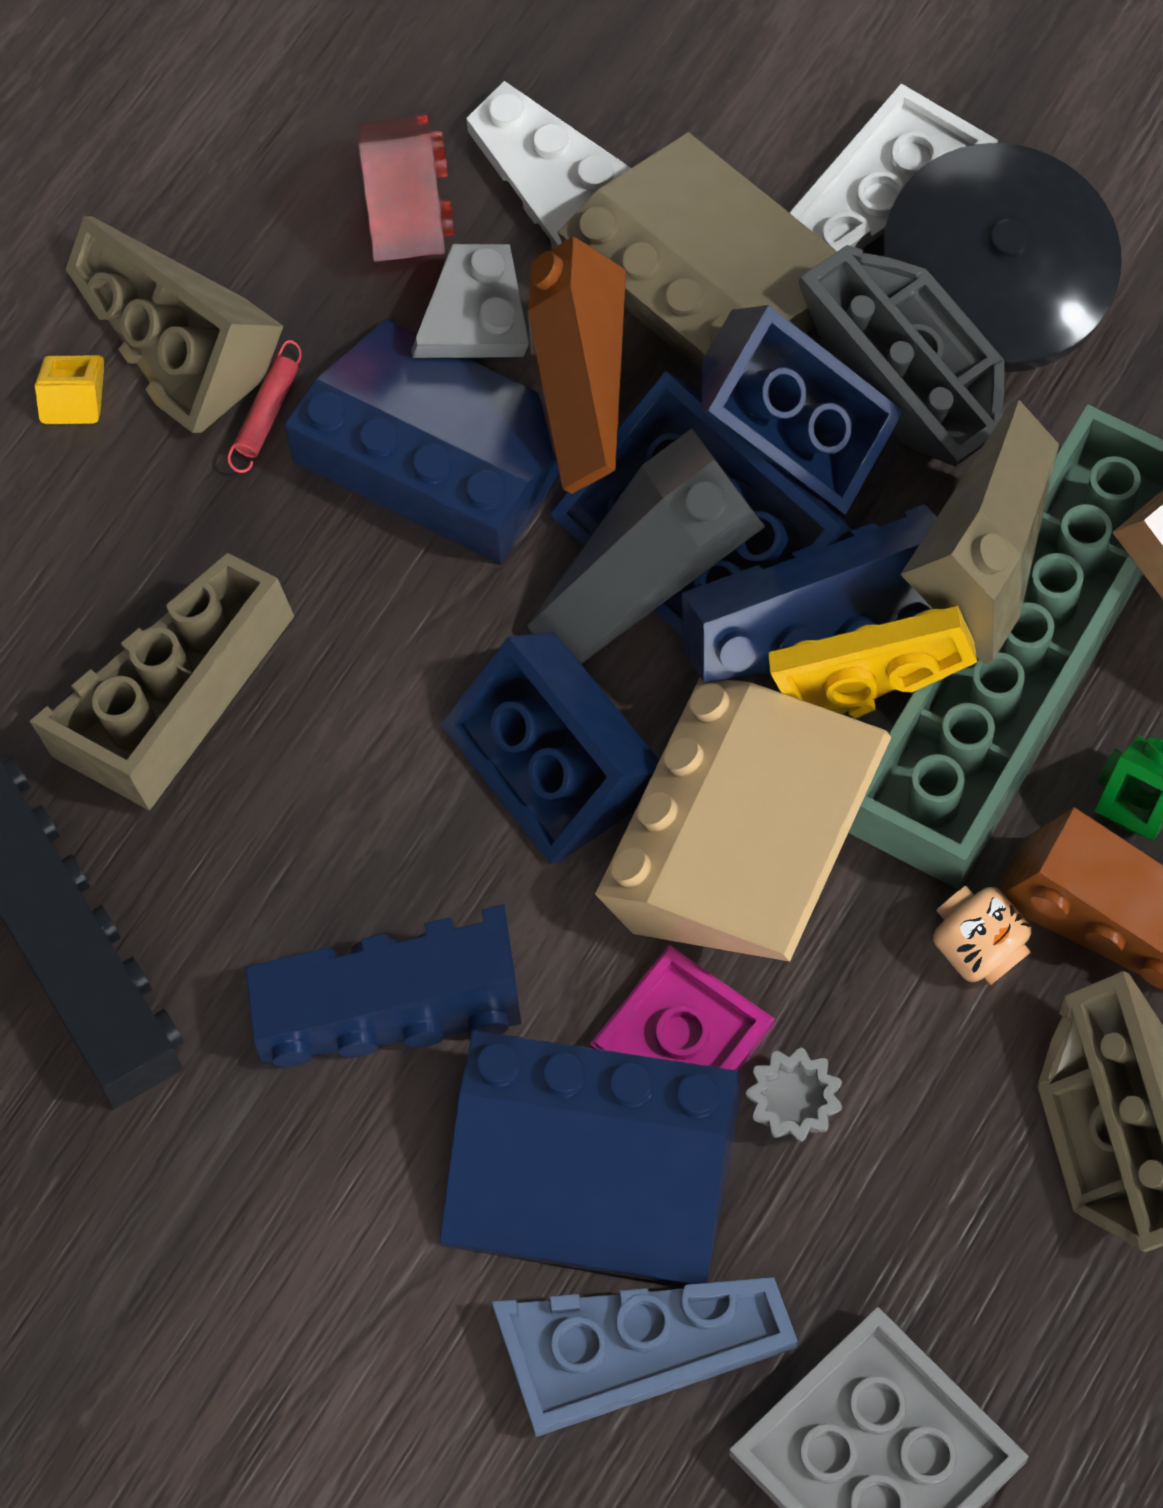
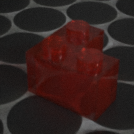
(401, 187)

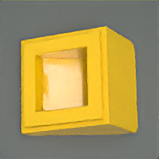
(70, 389)

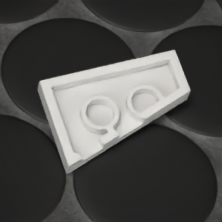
(540, 157)

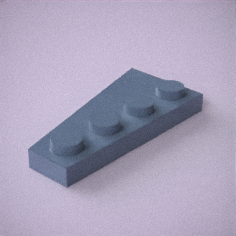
(624, 1348)

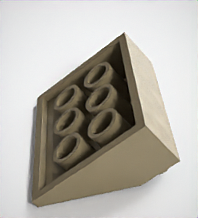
(697, 245)

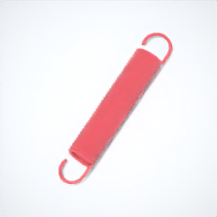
(265, 406)

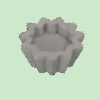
(794, 1094)

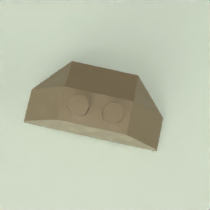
(1107, 1108)

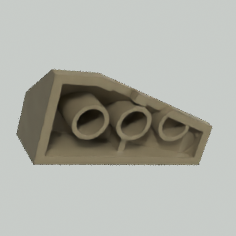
(181, 329)
(989, 531)

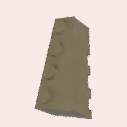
(169, 684)

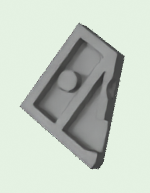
(474, 307)

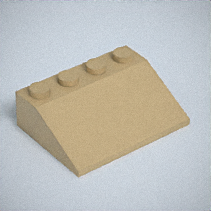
(742, 820)

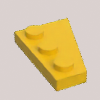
(864, 664)

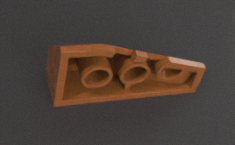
(577, 356)

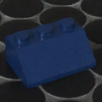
(795, 404)
(551, 744)

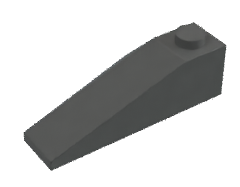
(652, 543)

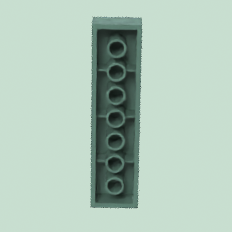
(978, 731)

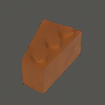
(1091, 891)

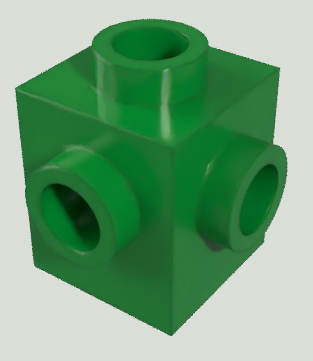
(1134, 788)

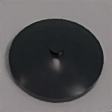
(1013, 245)

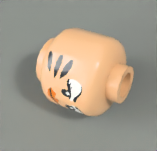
(981, 934)

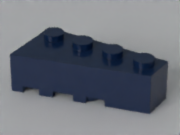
(811, 597)
(386, 992)

